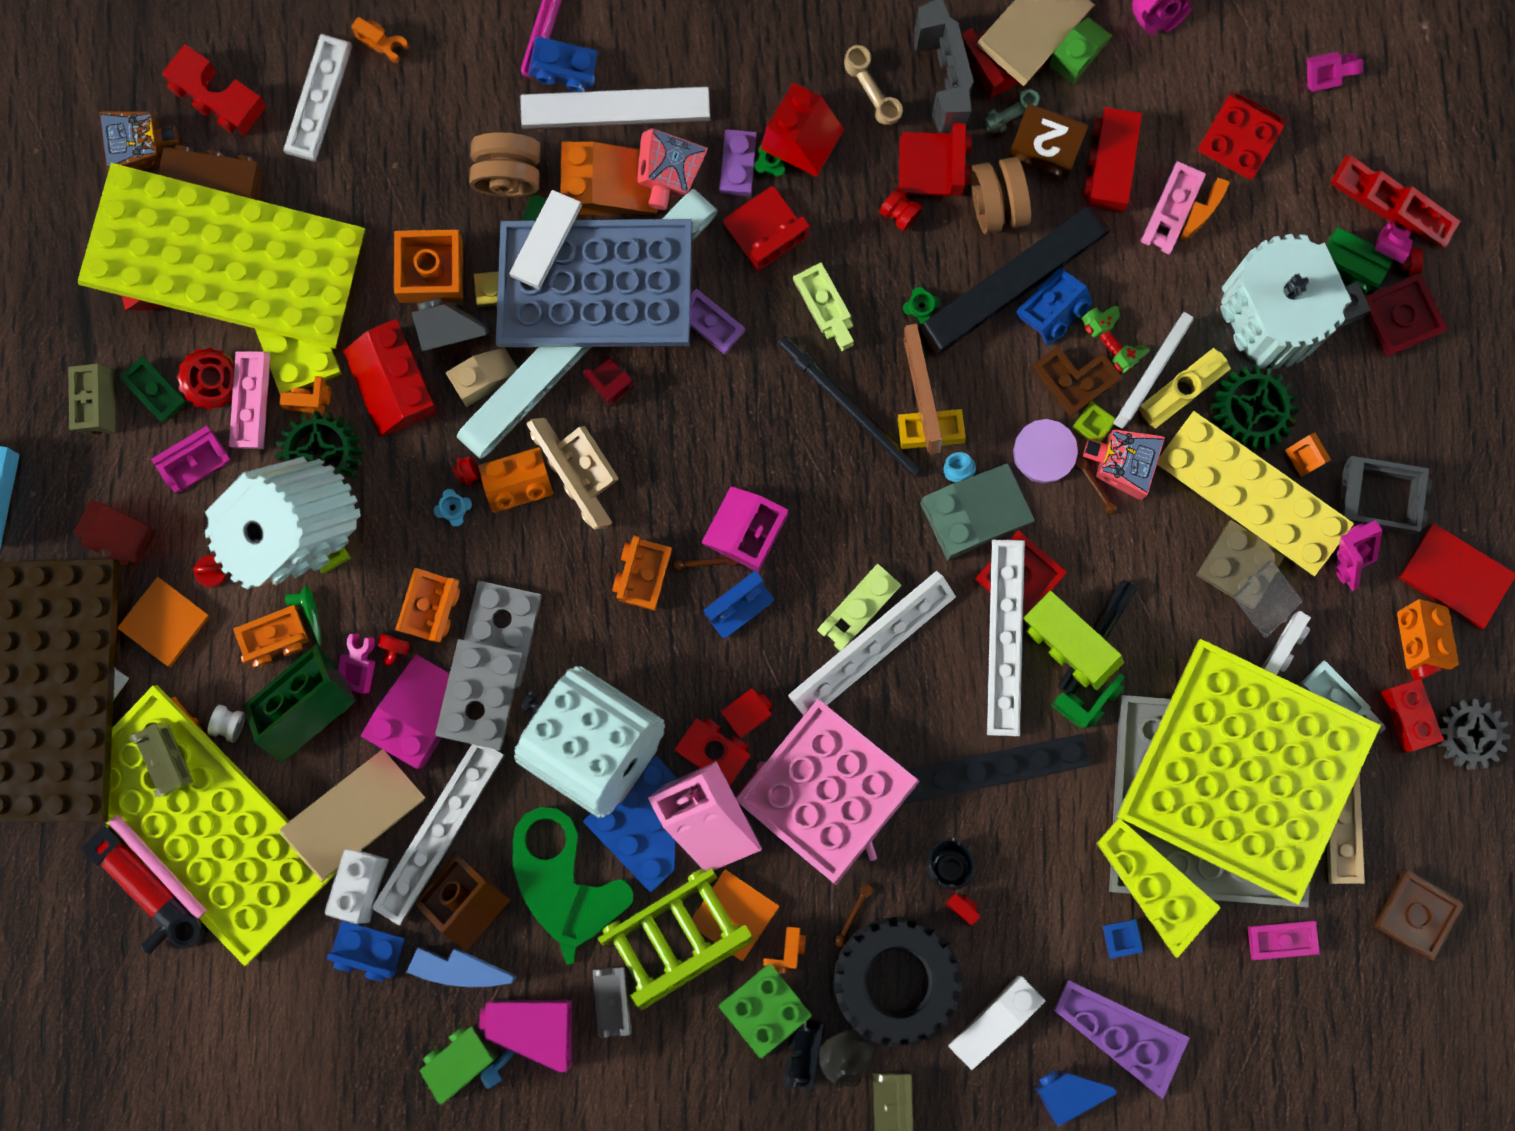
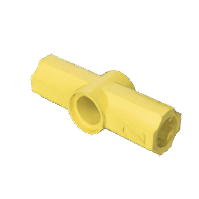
(1199, 377)

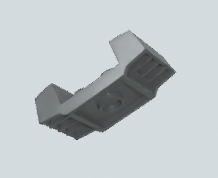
(937, 29)

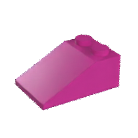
(410, 714)

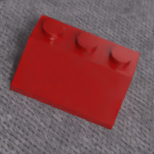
(389, 378)

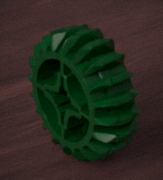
(1266, 413)
(317, 440)

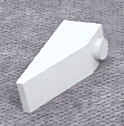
(996, 1022)

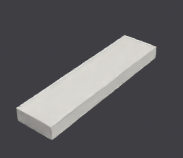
(317, 97)
(1153, 370)

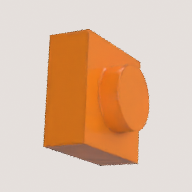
(1308, 454)

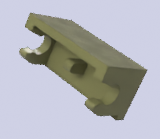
(91, 399)
(162, 758)
(892, 1101)

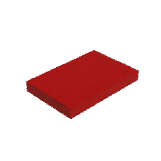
(1457, 576)

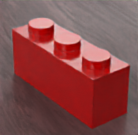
(1112, 159)

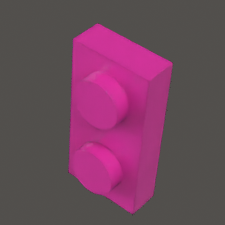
(1283, 940)

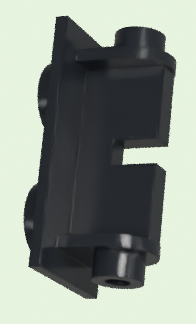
(803, 1066)

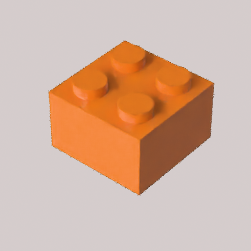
(428, 265)

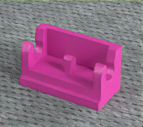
(191, 459)

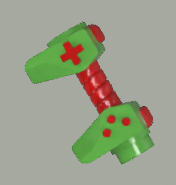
(1099, 325)

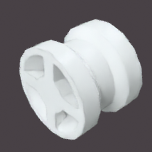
(226, 723)

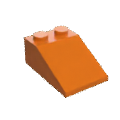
(604, 179)

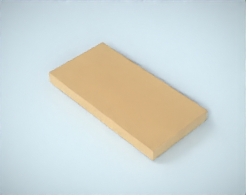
(1031, 33)
(352, 814)

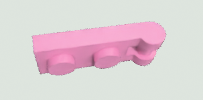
(1173, 206)

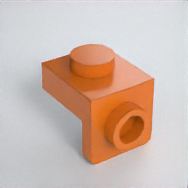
(793, 947)

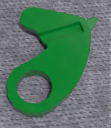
(561, 907)

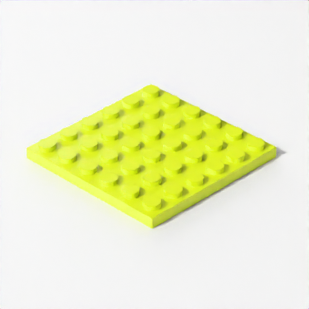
(1248, 771)

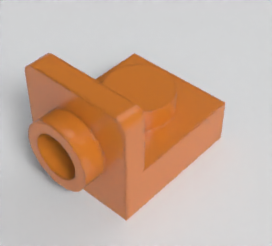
(302, 401)

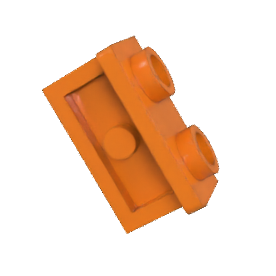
(515, 480)
(642, 573)
(428, 605)
(1427, 635)
(271, 636)

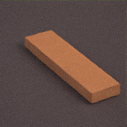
(922, 389)

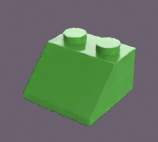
(457, 1064)

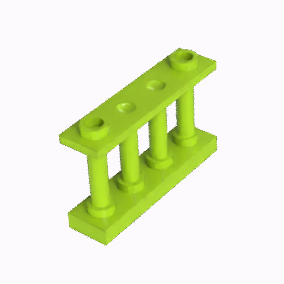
(704, 953)

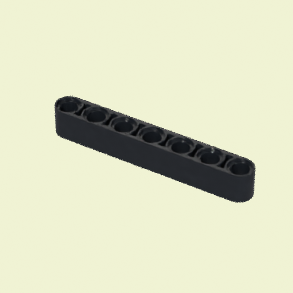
(1014, 280)

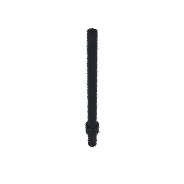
(805, 363)

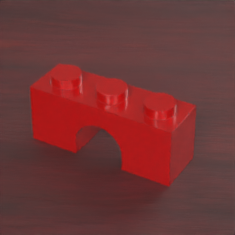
(234, 107)

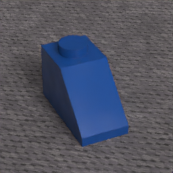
(1070, 1095)

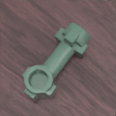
(996, 122)

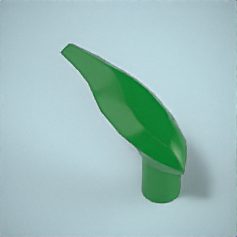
(309, 610)

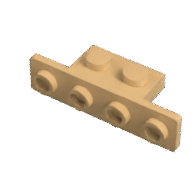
(579, 466)

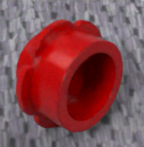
(1414, 262)
(466, 471)

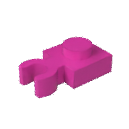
(1394, 242)
(356, 666)

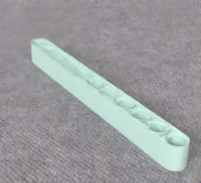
(550, 364)

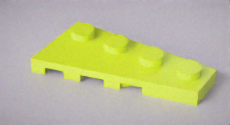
(1161, 890)

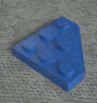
(636, 832)

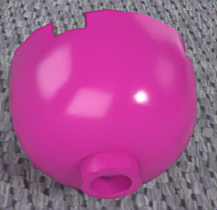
(1156, 14)

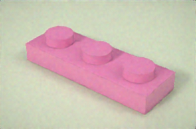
(249, 400)

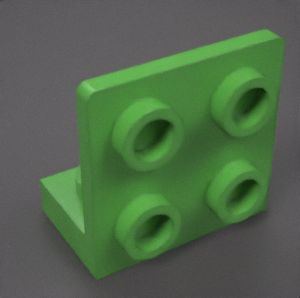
(765, 1010)

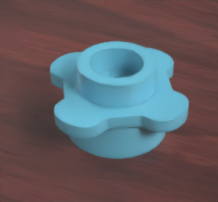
(451, 498)

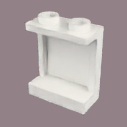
(356, 886)

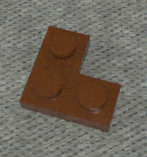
(1072, 387)

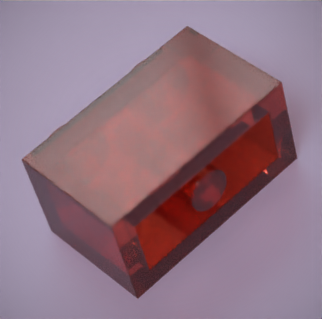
(114, 532)

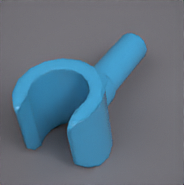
(490, 1075)

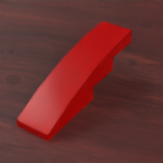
(1394, 202)

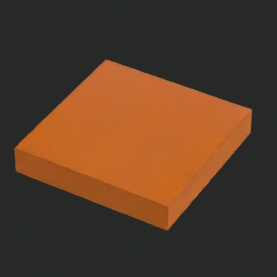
(163, 622)
(743, 907)

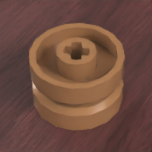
(504, 164)
(1000, 195)

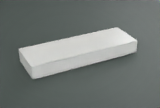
(545, 239)

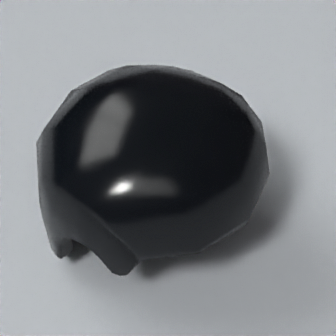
(950, 864)

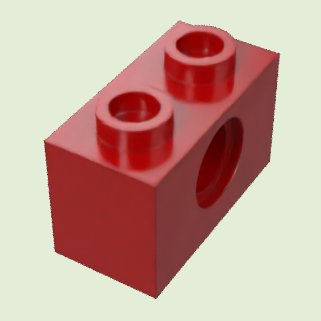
(1411, 716)
(697, 738)

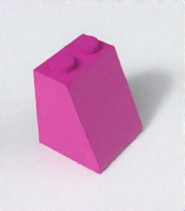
(532, 1028)

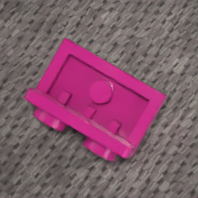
(1356, 551)

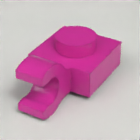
(1327, 69)

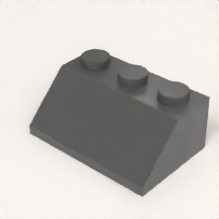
(445, 324)

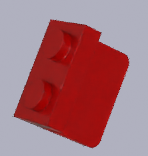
(934, 162)

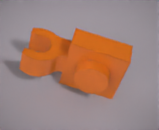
(373, 35)

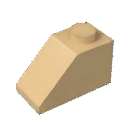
(481, 375)

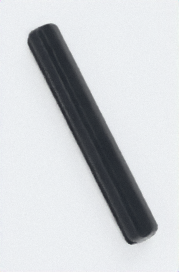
(1104, 626)

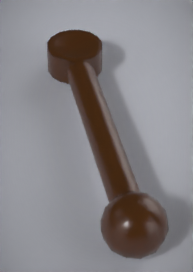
(1081, 464)
(679, 565)
(865, 891)

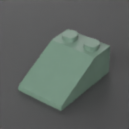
(976, 511)

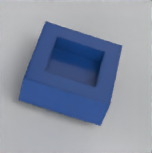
(1122, 938)

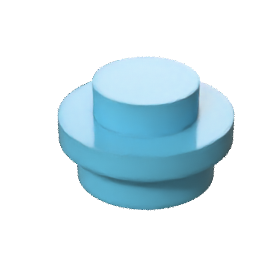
(959, 467)

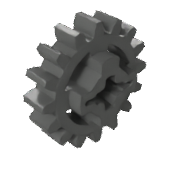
(1472, 747)

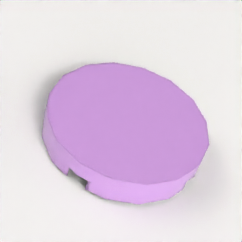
(1045, 451)

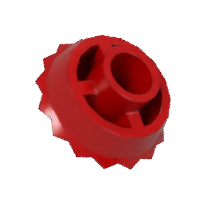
(207, 378)

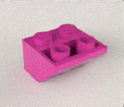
(745, 527)

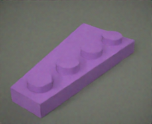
(1129, 1038)

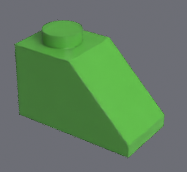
(1079, 49)

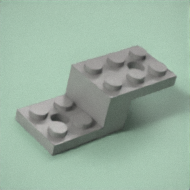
(488, 665)

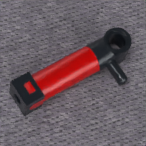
(146, 889)

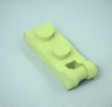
(860, 606)

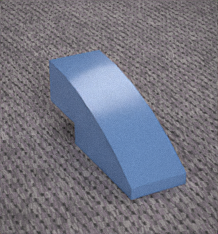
(458, 970)

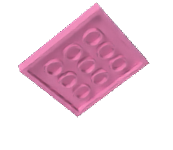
(827, 791)

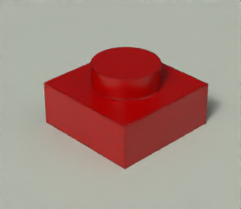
(964, 908)

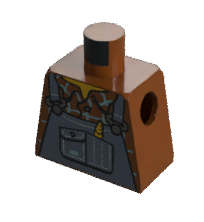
(135, 139)

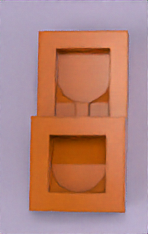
(1201, 213)

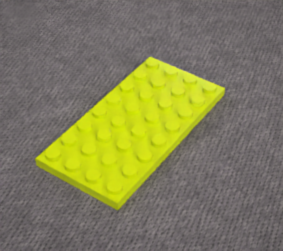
(221, 255)
(212, 833)

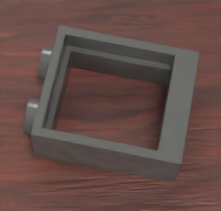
(1419, 489)

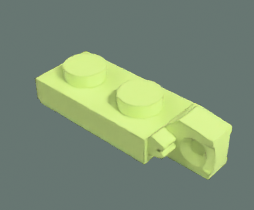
(825, 304)

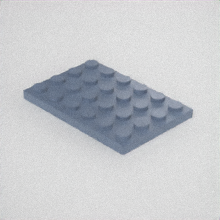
(605, 288)

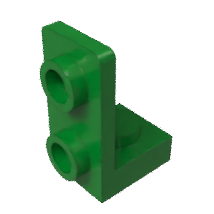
(1072, 706)

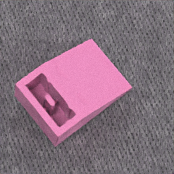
(705, 818)

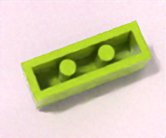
(1072, 641)

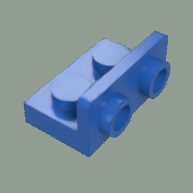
(563, 64)
(1055, 306)
(739, 605)
(366, 950)

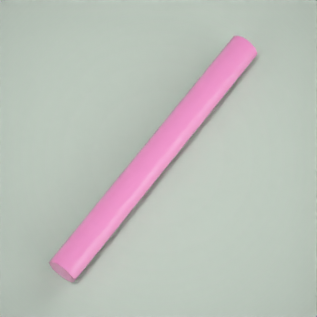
(157, 866)

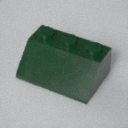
(298, 704)

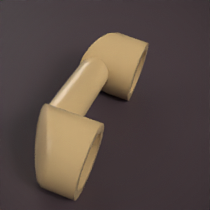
(856, 64)

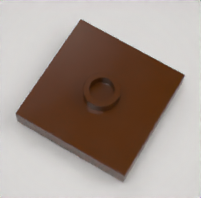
(1419, 915)

